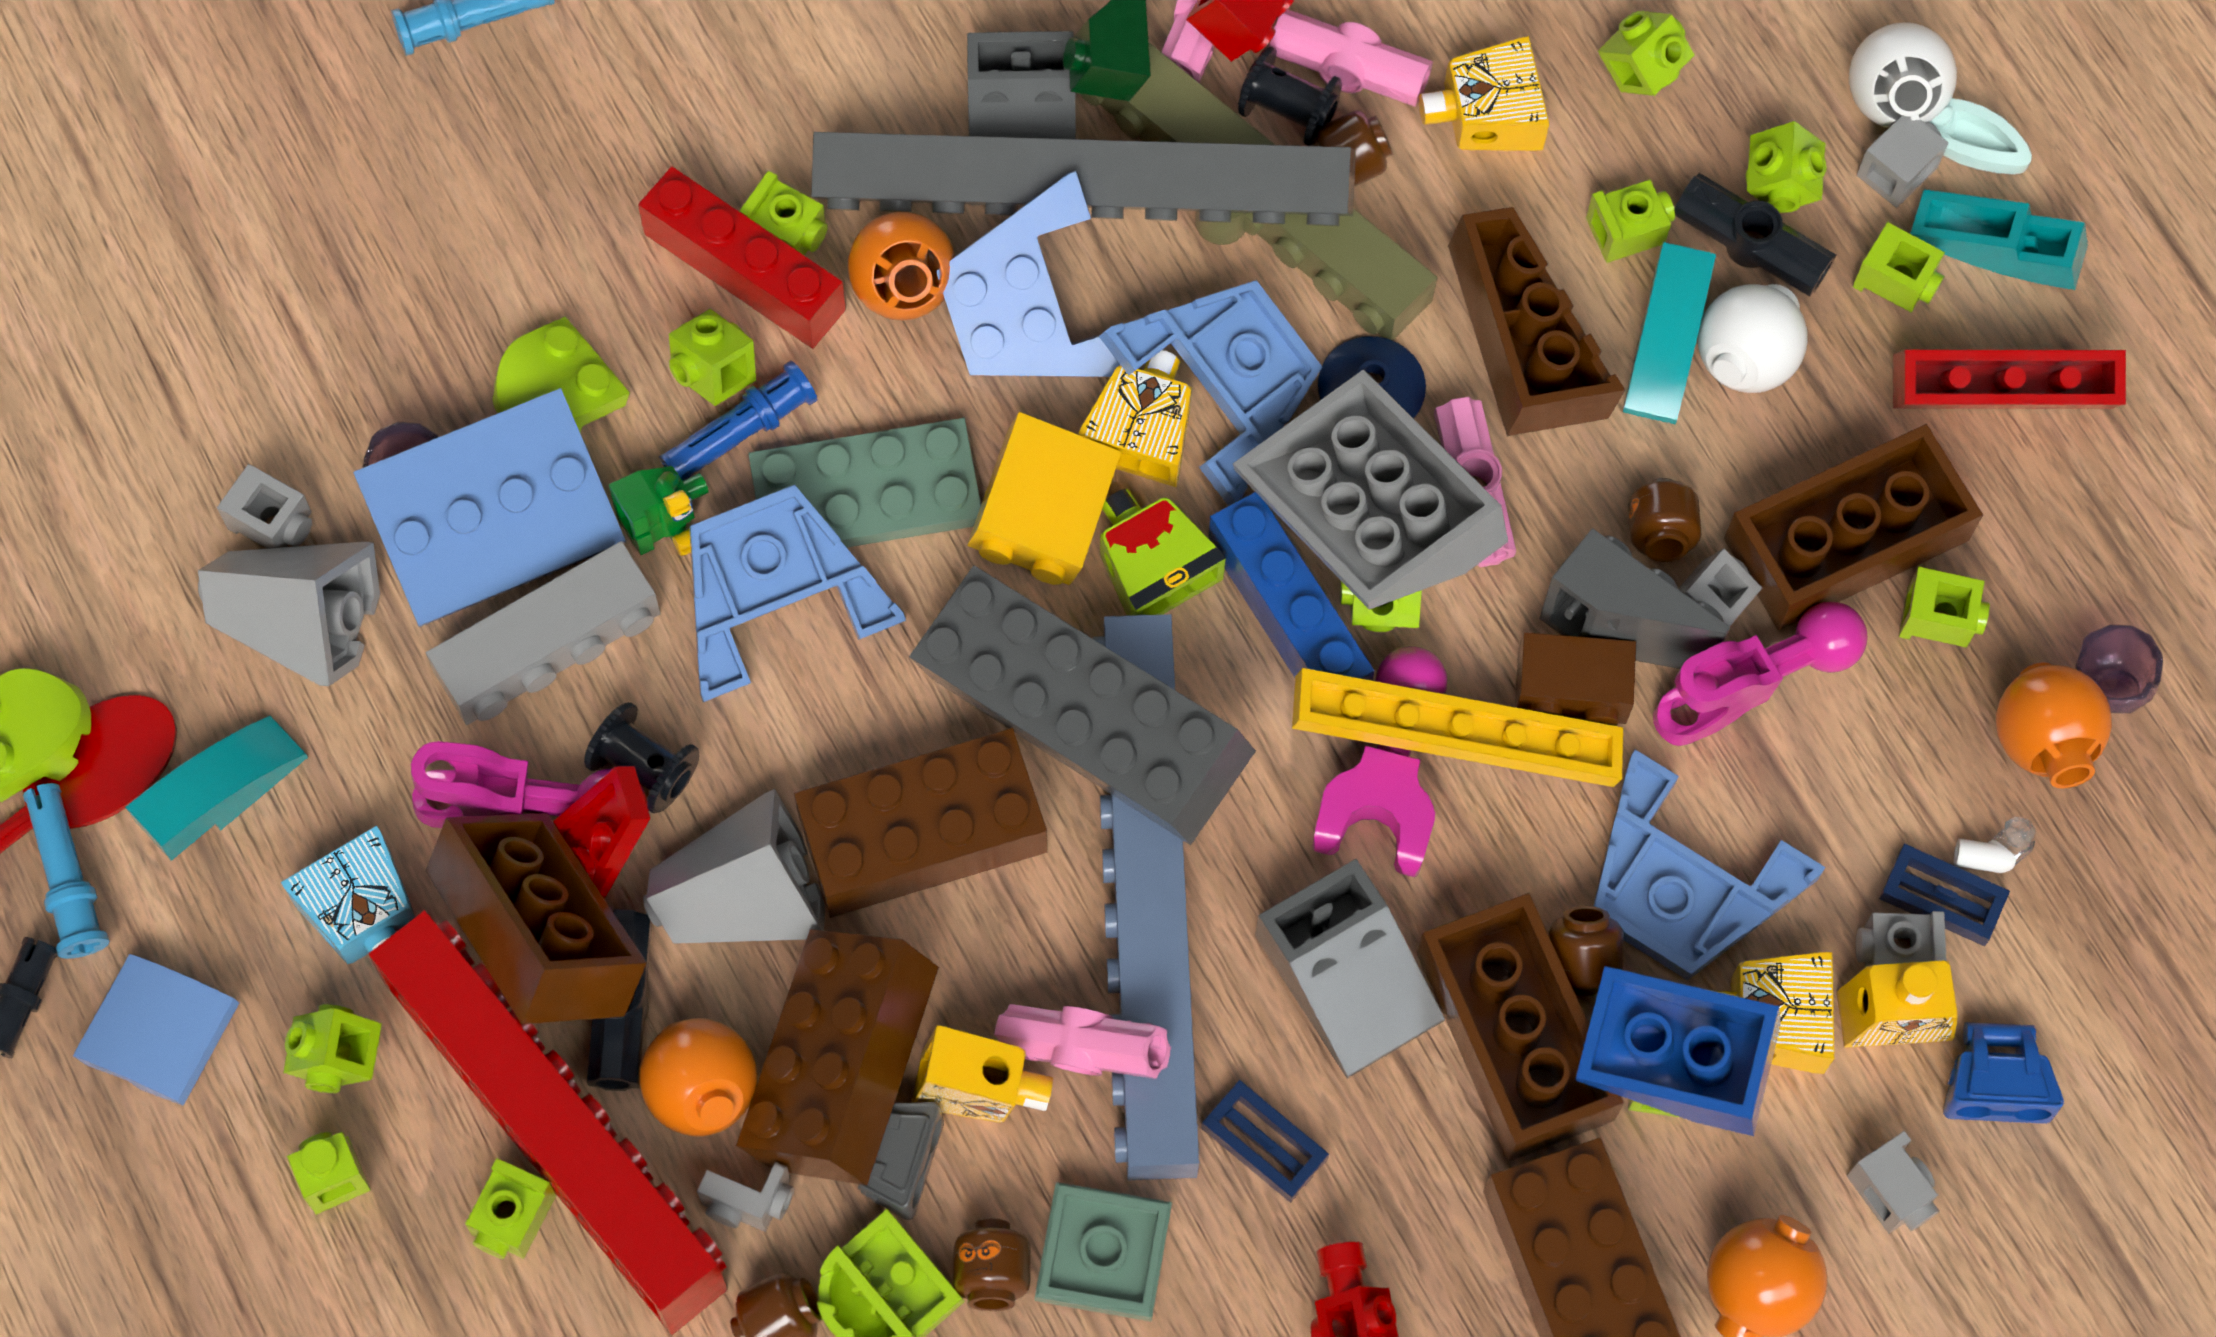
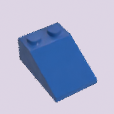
(1681, 1049)

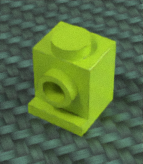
(773, 199)
(1623, 232)
(1901, 268)
(1947, 592)
(328, 1171)
(514, 1234)

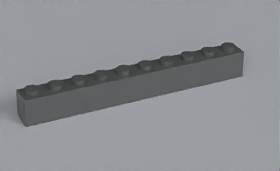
(1111, 175)

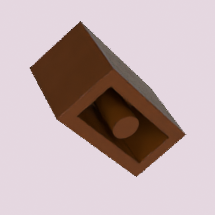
(1576, 677)

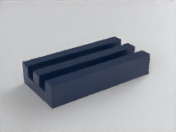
(1951, 875)
(1302, 1174)

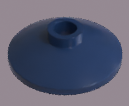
(1393, 362)

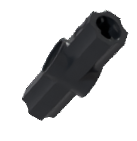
(1780, 252)
(618, 1040)

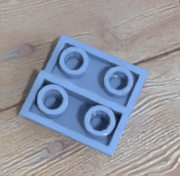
(156, 1029)

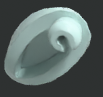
(1981, 139)

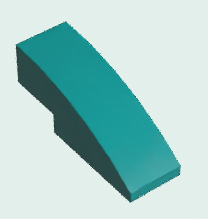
(2003, 237)
(1669, 333)
(215, 785)

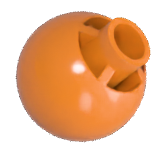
(896, 265)
(2054, 723)
(698, 1077)
(1766, 1278)

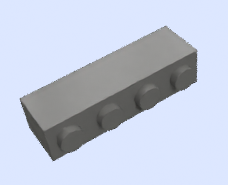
(544, 634)

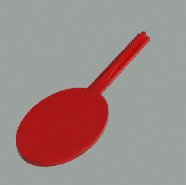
(116, 763)

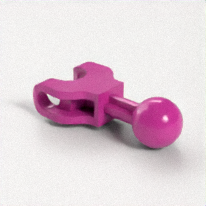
(1745, 674)
(1386, 778)
(485, 785)

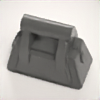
(905, 1157)

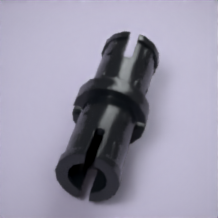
(21, 991)

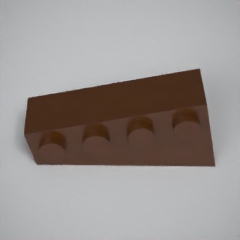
(1529, 339)

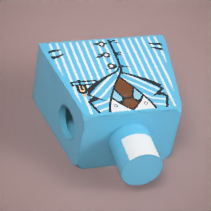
(353, 896)

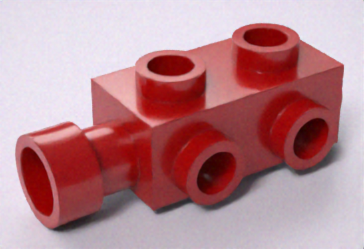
(1352, 1306)

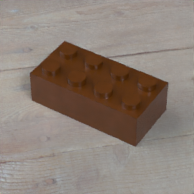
(1853, 525)
(921, 822)
(535, 918)
(1515, 1025)
(838, 1056)
(1577, 1247)

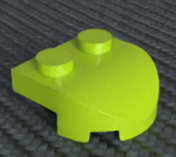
(557, 359)
(38, 728)
(883, 1285)

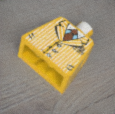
(1491, 99)
(1144, 419)
(1805, 999)
(1904, 1006)
(955, 1071)

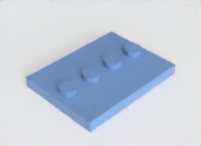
(489, 507)

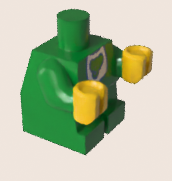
(657, 506)

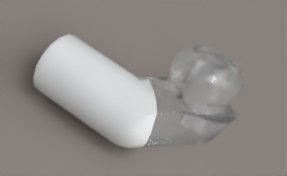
(2001, 852)

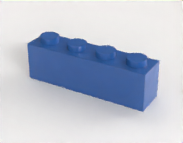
(1284, 591)

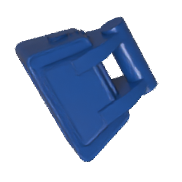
(2002, 1084)

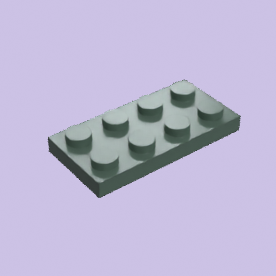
(880, 481)

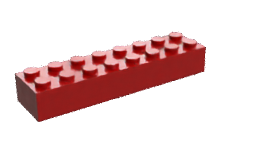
(549, 1123)

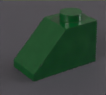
(1110, 52)

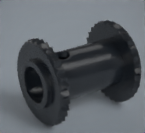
(1289, 95)
(626, 745)

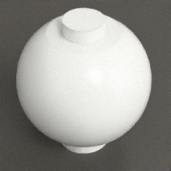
(1902, 73)
(1753, 337)

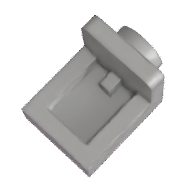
(735, 1203)

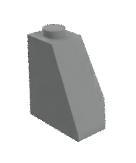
(295, 604)
(738, 881)

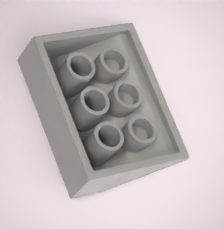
(1374, 494)

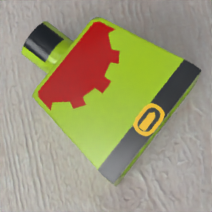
(1156, 555)

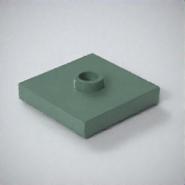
(1103, 1251)

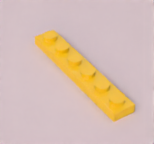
(1457, 727)

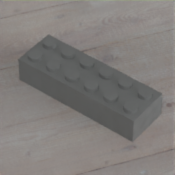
(1083, 704)

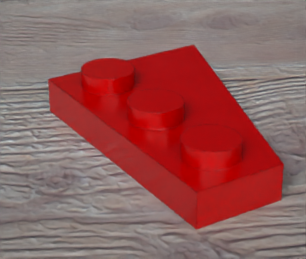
(606, 825)

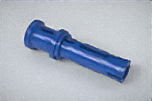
(758, 410)

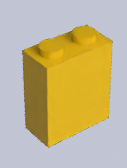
(1043, 500)

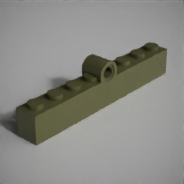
(1345, 261)

